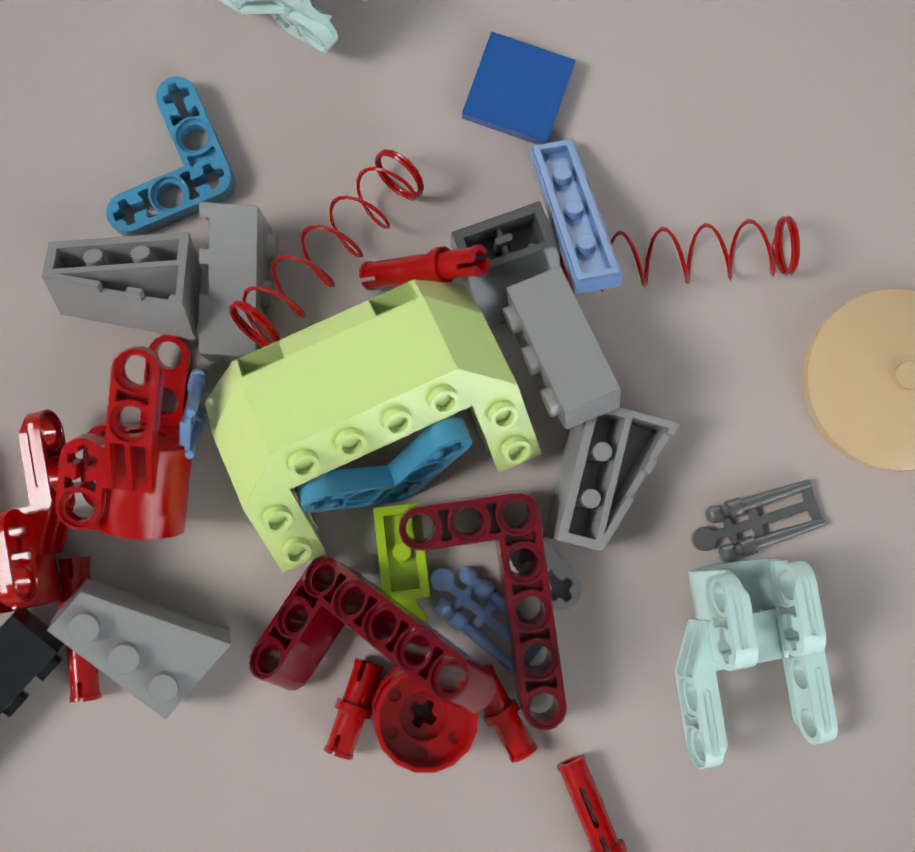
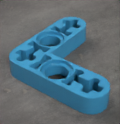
(195, 167)
(392, 482)

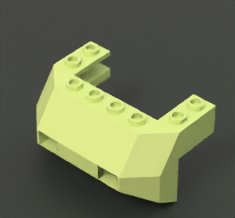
(353, 390)

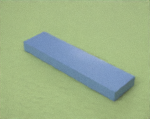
(575, 217)

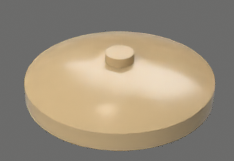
(863, 379)

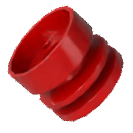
(424, 743)

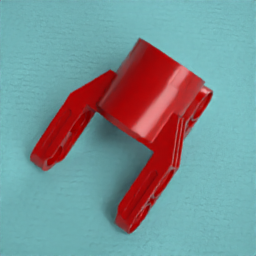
(137, 467)
(34, 532)

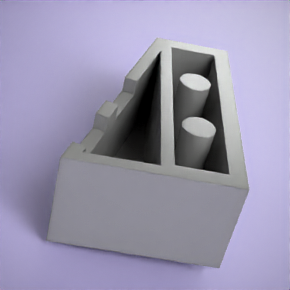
(235, 259)
(128, 281)
(561, 349)
(601, 474)
(139, 644)

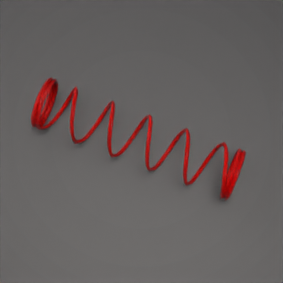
(774, 251)
(251, 312)

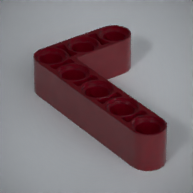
(515, 586)
(338, 596)

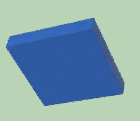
(518, 89)

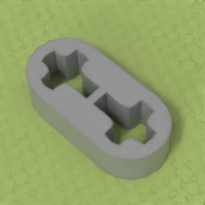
(559, 569)

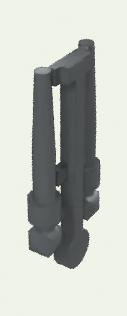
(705, 538)

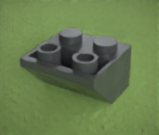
(517, 248)

